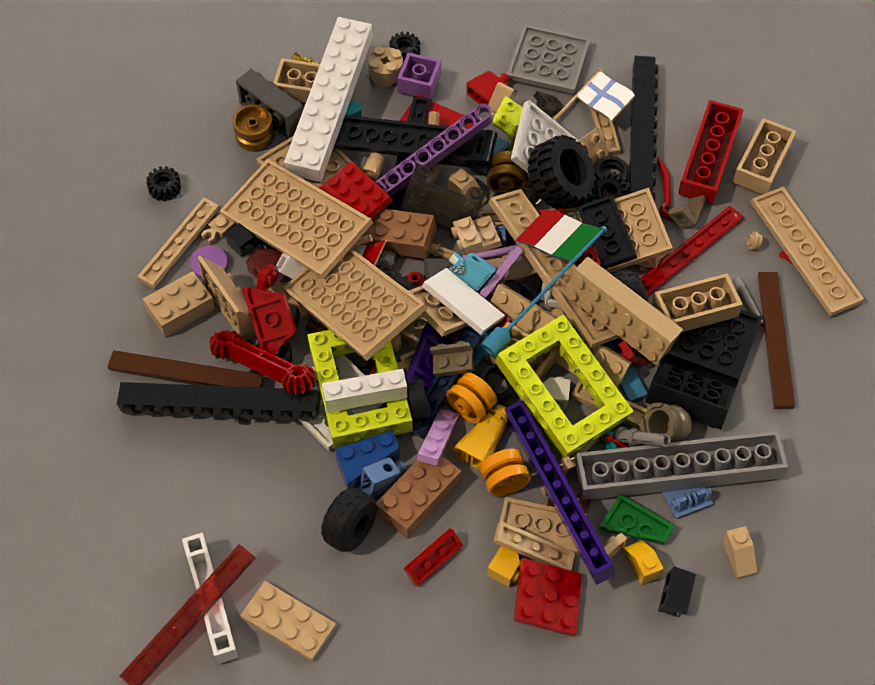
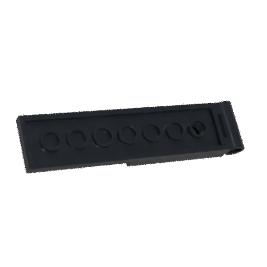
(406, 138)

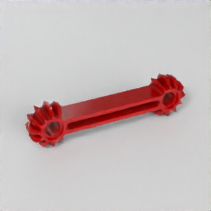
(292, 377)

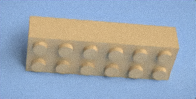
(622, 310)

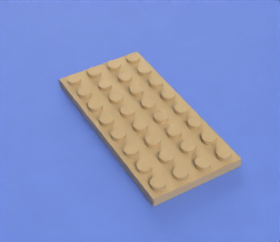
(296, 217)
(357, 303)

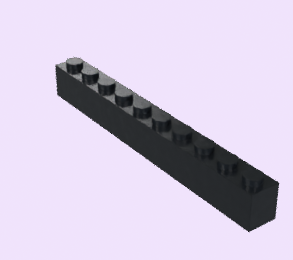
(643, 125)
(217, 401)

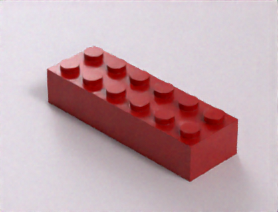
(710, 151)

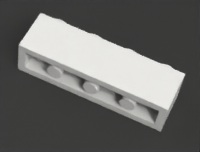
(364, 390)

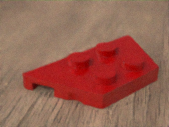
(270, 318)

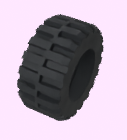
(561, 172)

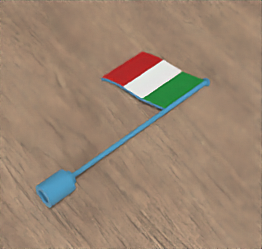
(558, 237)

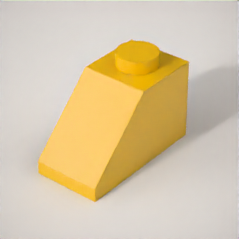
(644, 562)
(504, 566)

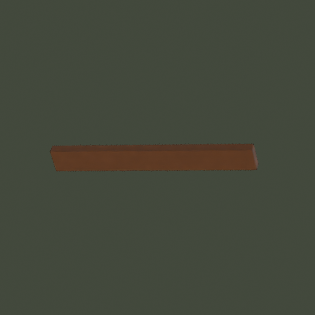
(776, 341)
(181, 371)

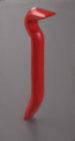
(666, 188)

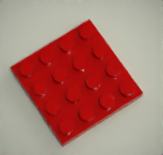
(357, 190)

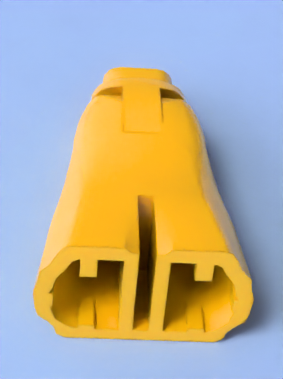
(482, 438)

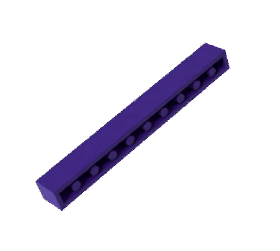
(560, 493)

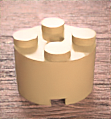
(384, 66)

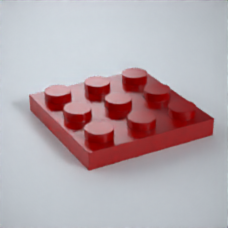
(547, 597)

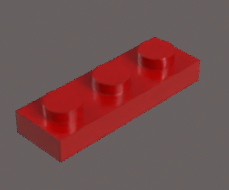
(433, 557)

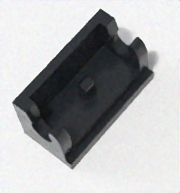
(677, 592)

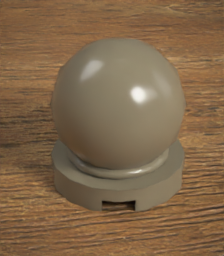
(667, 420)

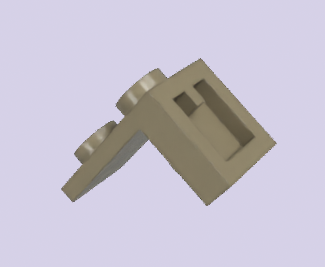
(688, 216)

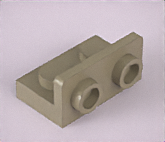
(452, 359)

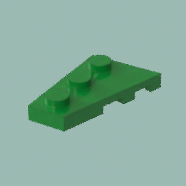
(636, 522)

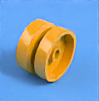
(471, 398)
(504, 472)

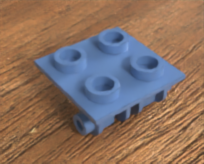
(688, 500)

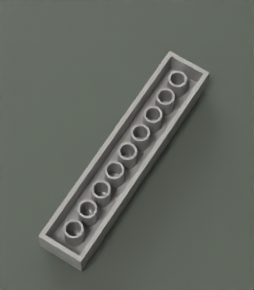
(680, 465)

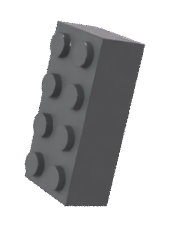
(284, 109)

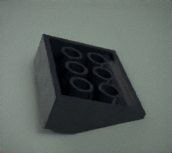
(693, 389)

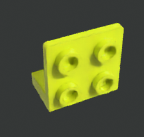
(508, 119)

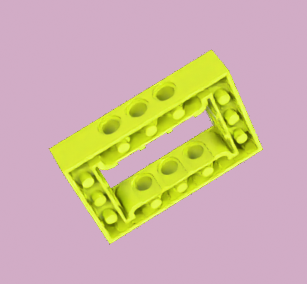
(359, 426)
(566, 438)

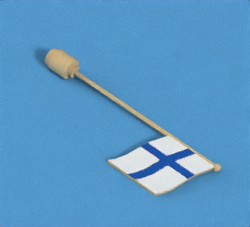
(602, 96)

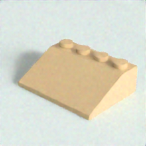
(227, 297)

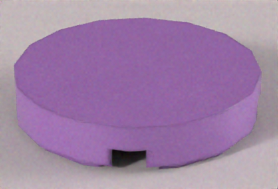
(211, 253)

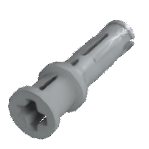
(635, 437)

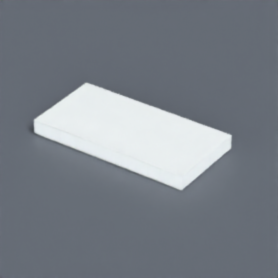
(463, 301)

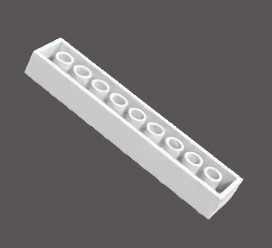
(329, 99)

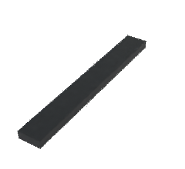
(417, 114)

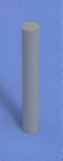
(746, 297)

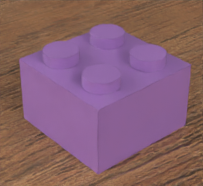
(419, 75)

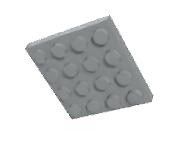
(548, 59)

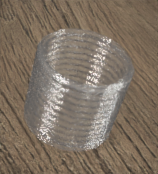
(387, 260)

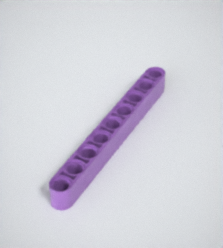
(429, 148)

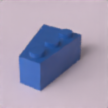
(357, 455)

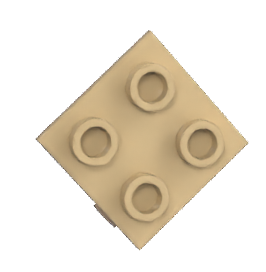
(595, 145)

